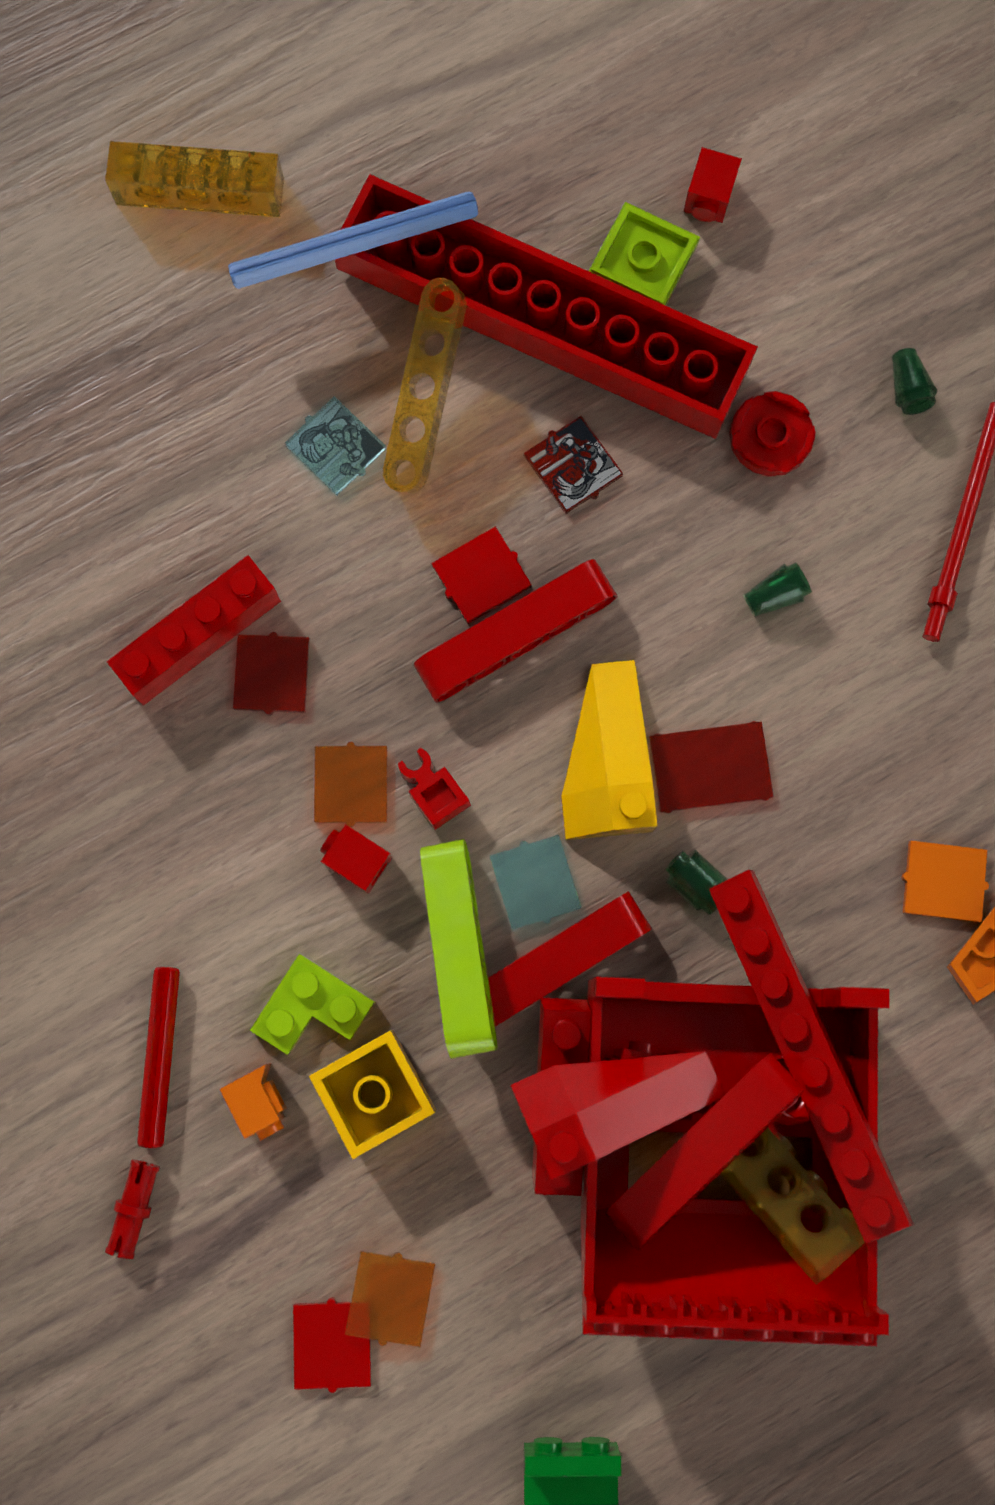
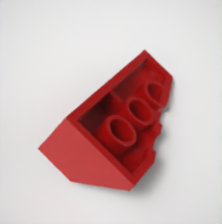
(604, 1105)

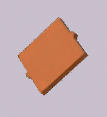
(945, 881)

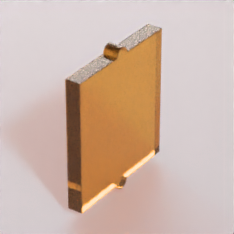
(350, 784)
(390, 1299)

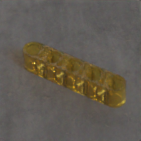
(419, 366)

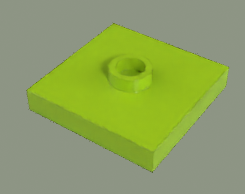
(645, 254)

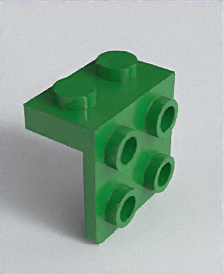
(571, 1472)

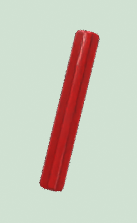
(158, 1057)

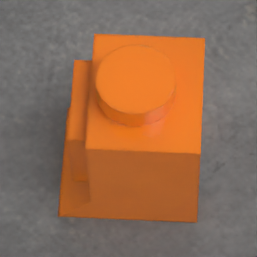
(255, 1103)

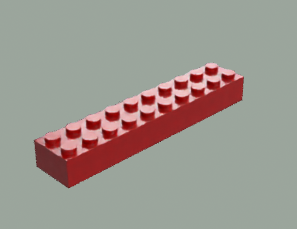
(558, 313)

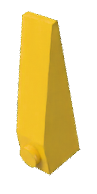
(609, 765)

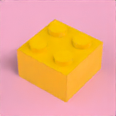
(372, 1094)

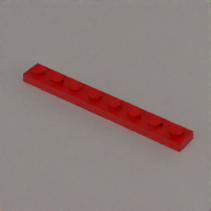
(811, 1058)

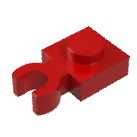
(435, 793)

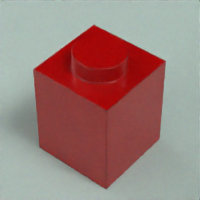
(711, 185)
(355, 857)

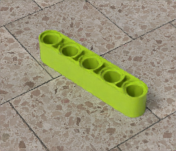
(458, 949)

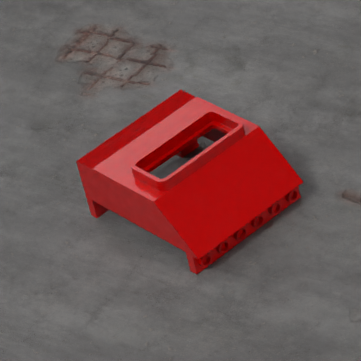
(716, 1263)

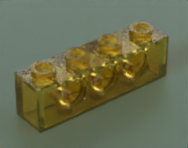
(195, 179)
(814, 1252)

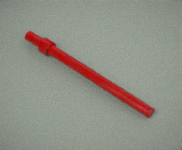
(943, 595)

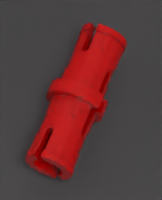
(132, 1209)

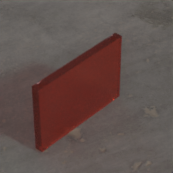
(711, 767)

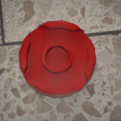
(772, 434)

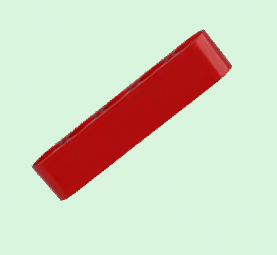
(515, 630)
(566, 956)
(704, 1151)

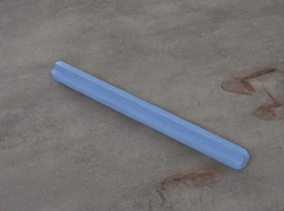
(353, 240)

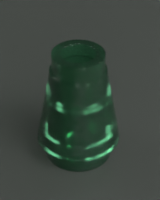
(912, 383)
(778, 590)

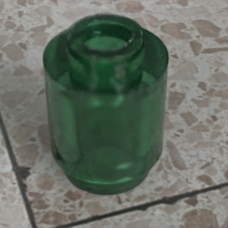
(692, 878)

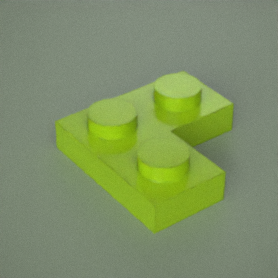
(305, 994)

